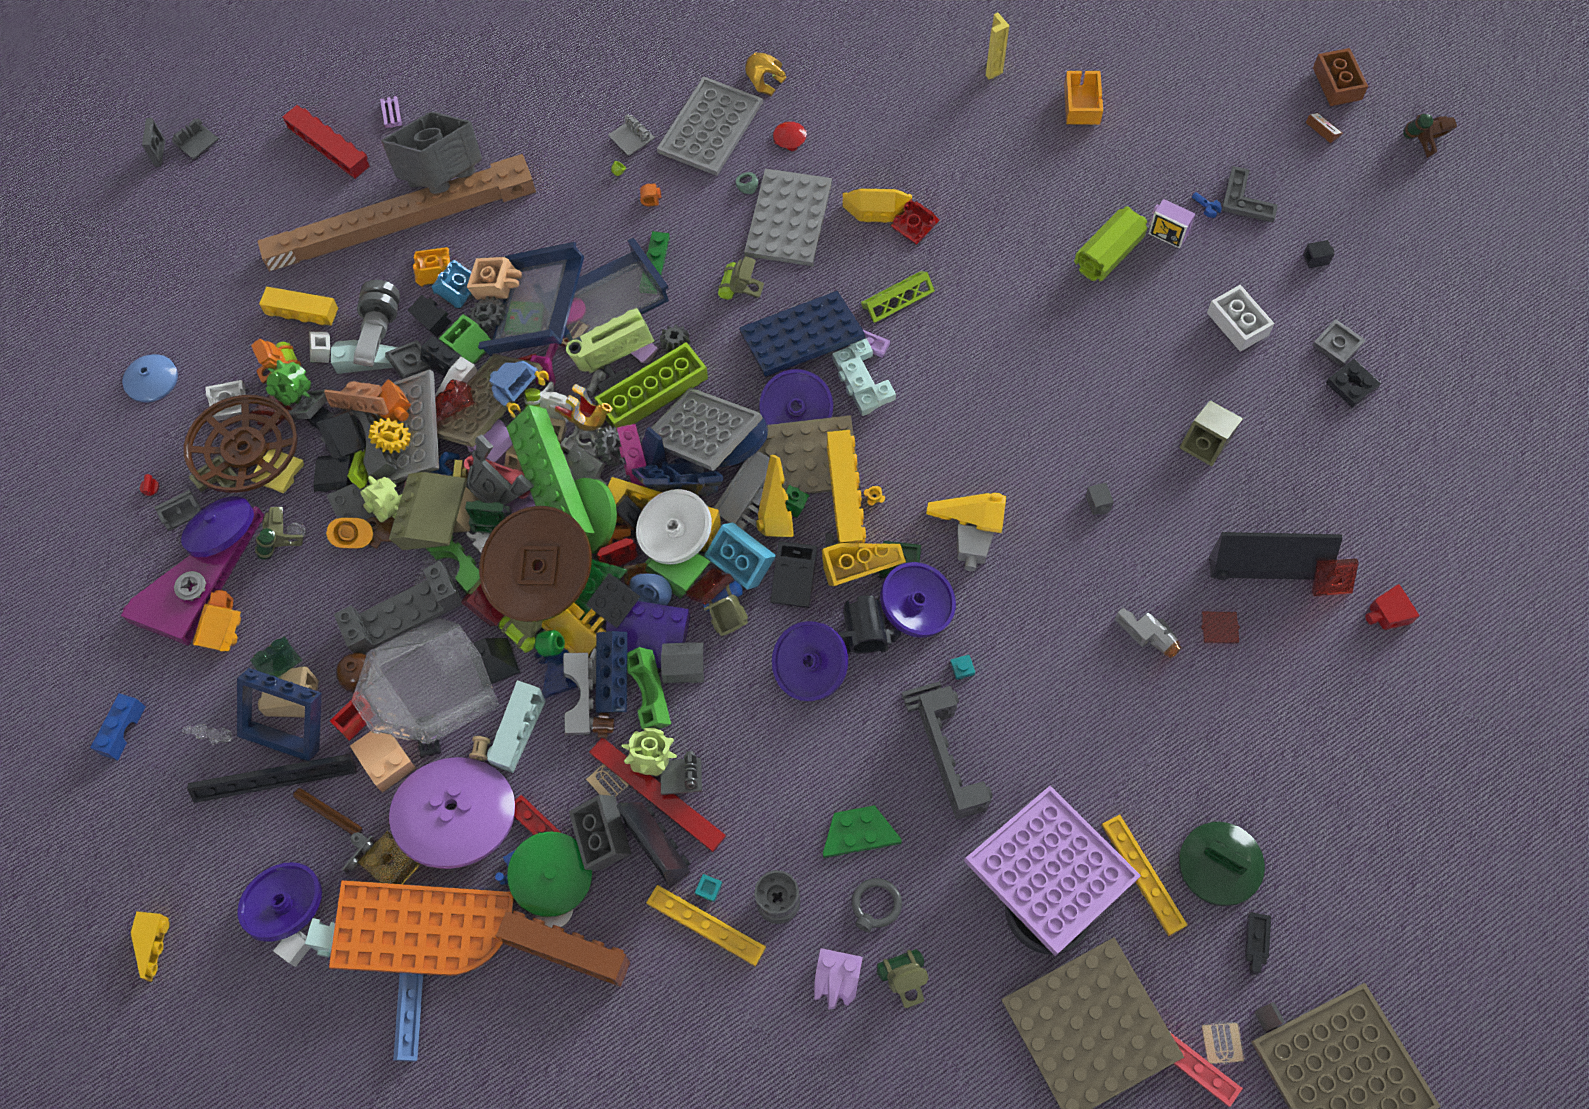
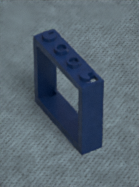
(271, 737)

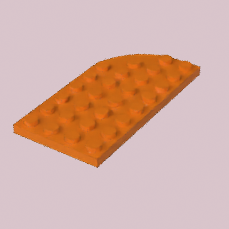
(416, 928)

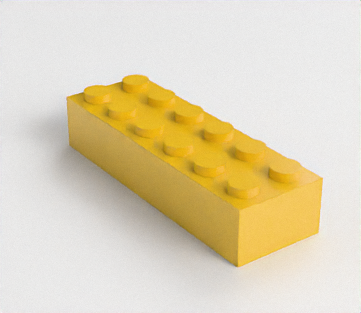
(844, 487)

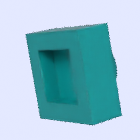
(962, 667)
(708, 888)

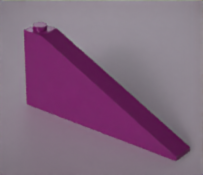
(165, 613)

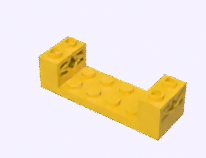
(642, 495)

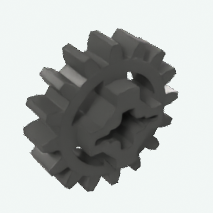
(488, 313)
(608, 446)

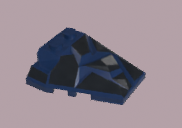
(679, 475)

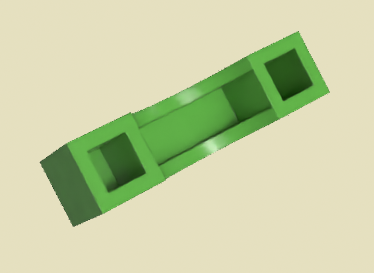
(468, 572)
(643, 669)

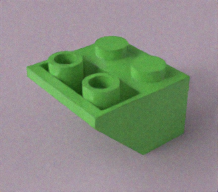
(465, 339)

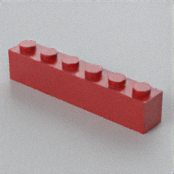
(326, 141)

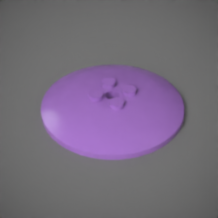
(455, 836)

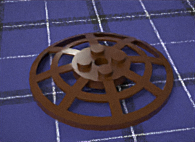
(236, 438)

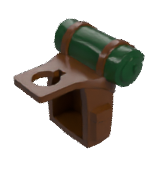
(1428, 129)

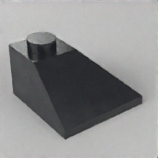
(497, 658)

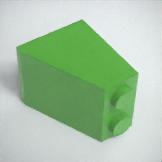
(680, 575)

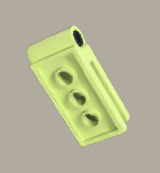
(610, 341)

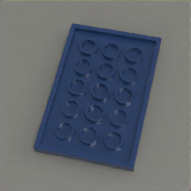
(801, 333)

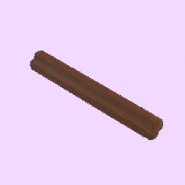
(326, 811)

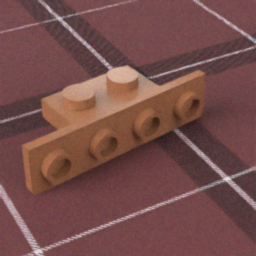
(358, 398)

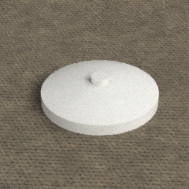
(673, 526)

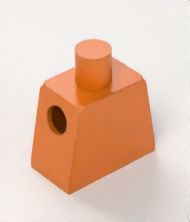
(395, 401)

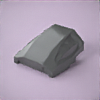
(682, 662)

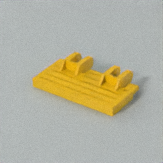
(578, 634)

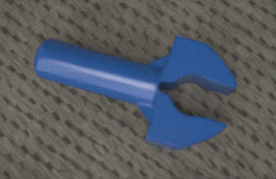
(1208, 205)

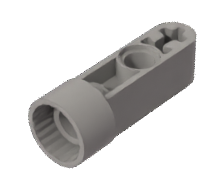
(372, 331)

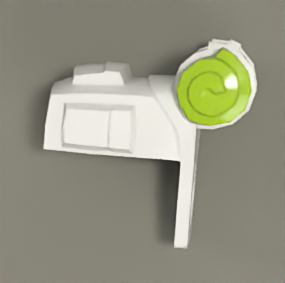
(547, 399)

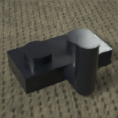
(613, 378)

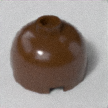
(349, 670)

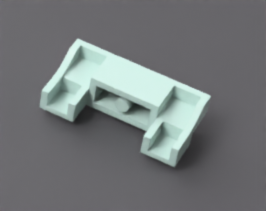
(858, 380)

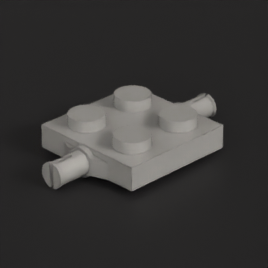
(584, 464)

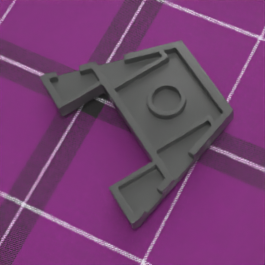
(487, 482)

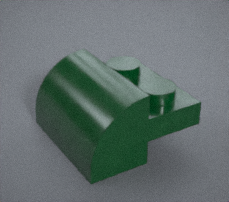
(486, 516)

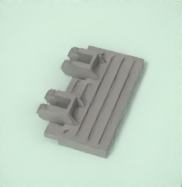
(744, 490)

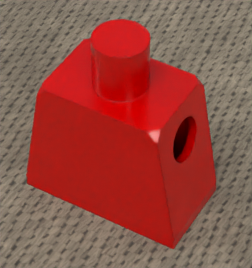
(1392, 609)

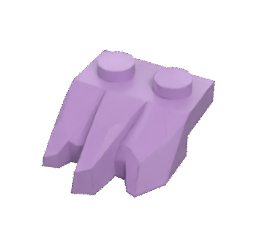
(837, 977)

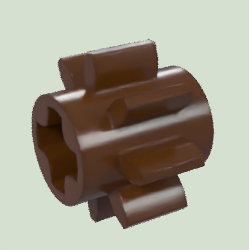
(603, 725)

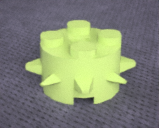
(381, 498)
(649, 751)

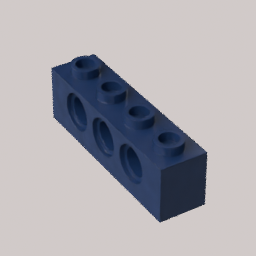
(611, 672)

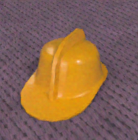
(349, 533)

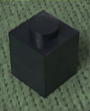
(1318, 254)

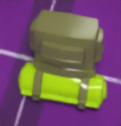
(737, 278)
(520, 632)

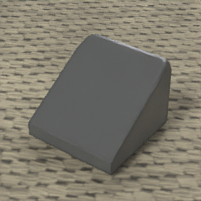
(1269, 1016)

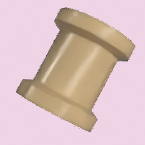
(479, 748)

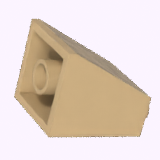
(278, 707)

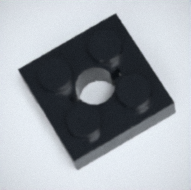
(1355, 373)

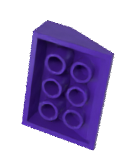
(652, 625)

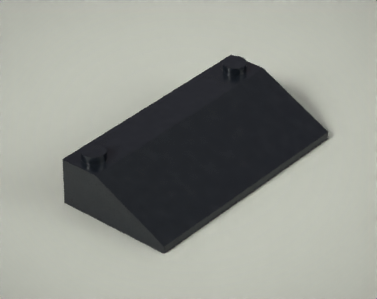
(1271, 555)

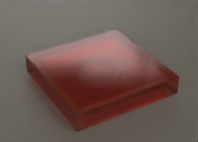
(1335, 577)
(709, 586)

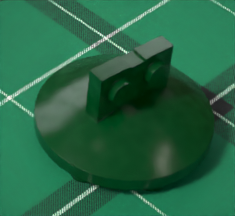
(1221, 863)

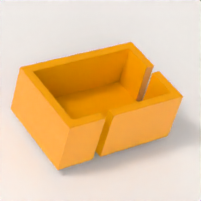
(1083, 101)

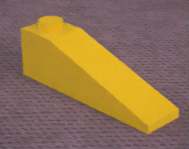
(981, 510)

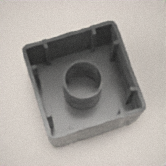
(433, 151)

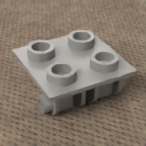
(631, 135)

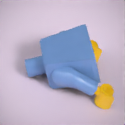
(511, 382)

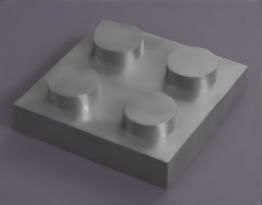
(1338, 342)

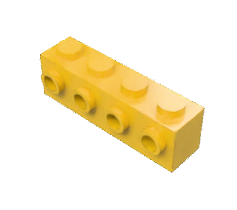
(298, 306)

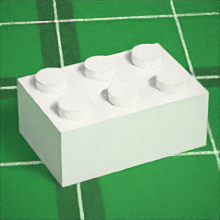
(1240, 318)

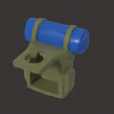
(726, 610)

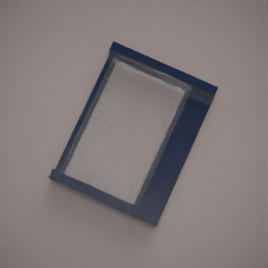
(614, 290)
(542, 302)

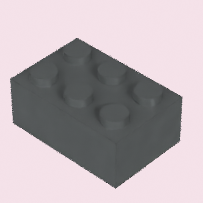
(599, 832)

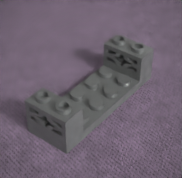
(401, 612)
(966, 800)

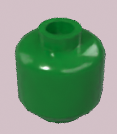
(549, 643)

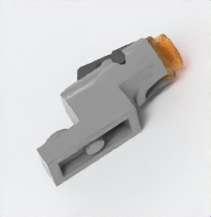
(1149, 629)

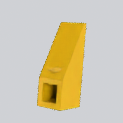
(147, 939)

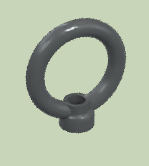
(867, 922)

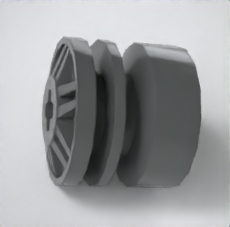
(777, 885)

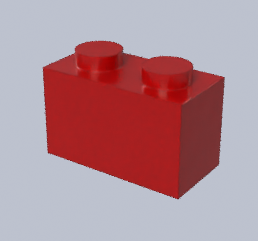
(348, 721)

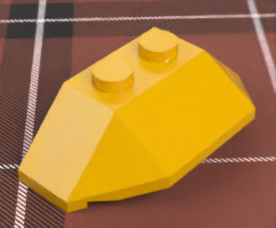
(875, 204)

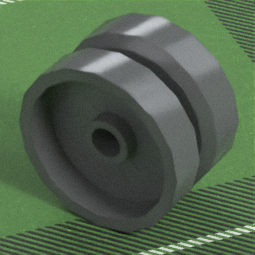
(379, 297)

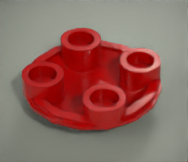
(789, 135)

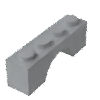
(576, 668)

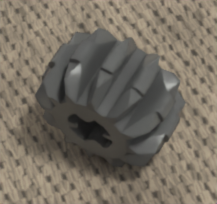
(673, 338)

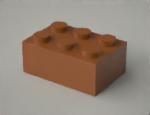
(1340, 77)

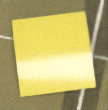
(286, 478)

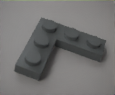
(1237, 204)

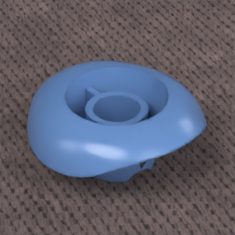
(651, 588)

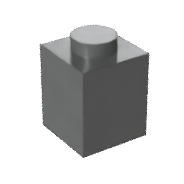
(1099, 499)

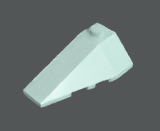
(343, 356)

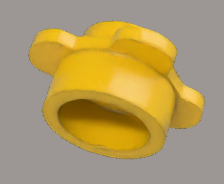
(874, 490)

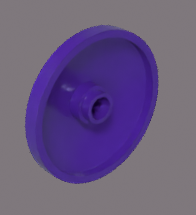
(795, 397)
(217, 526)
(917, 599)
(809, 661)
(279, 902)

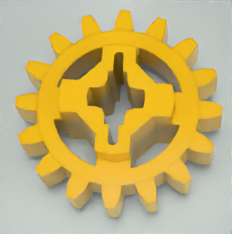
(389, 435)

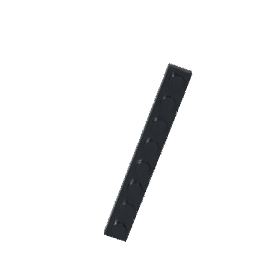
(271, 778)

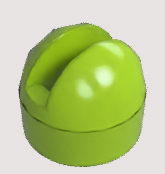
(617, 168)

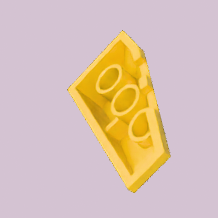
(772, 513)
(854, 560)

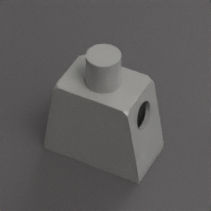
(973, 545)

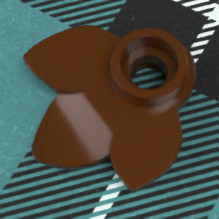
(381, 531)

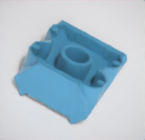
(452, 284)

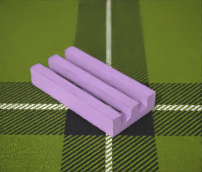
(389, 102)

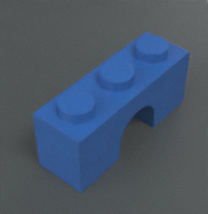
(110, 737)

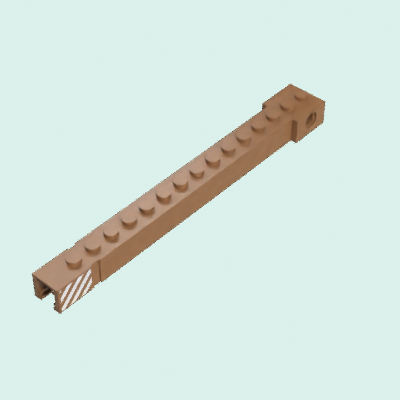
(504, 181)

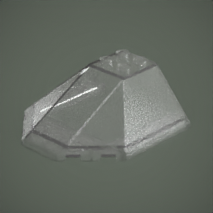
(424, 683)

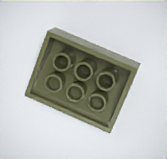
(427, 511)

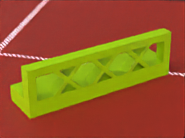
(893, 291)

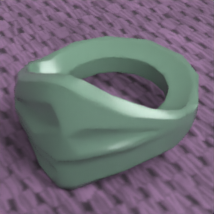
(750, 187)

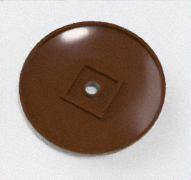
(510, 561)

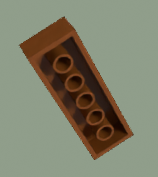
(562, 948)

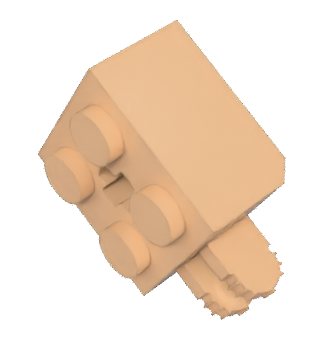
(493, 278)

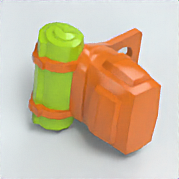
(268, 354)

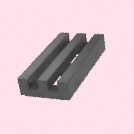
(905, 694)

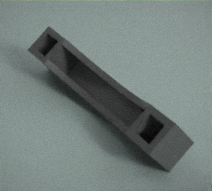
(376, 462)

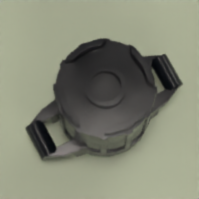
(866, 627)

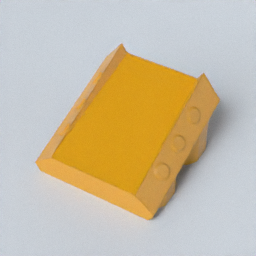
(430, 264)
(217, 628)

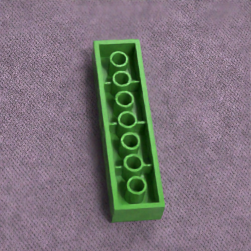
(546, 464)

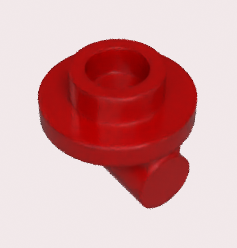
(149, 485)

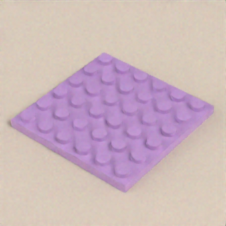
(1052, 870)

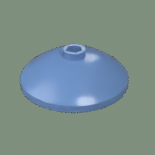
(150, 378)

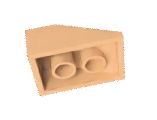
(382, 759)

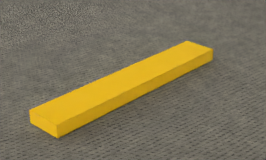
(1149, 882)
(706, 925)

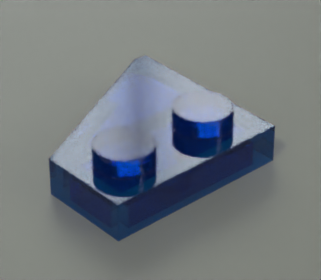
(554, 677)

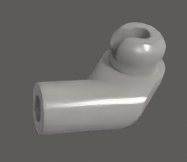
(598, 377)

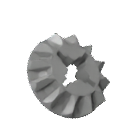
(184, 581)

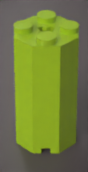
(1111, 244)

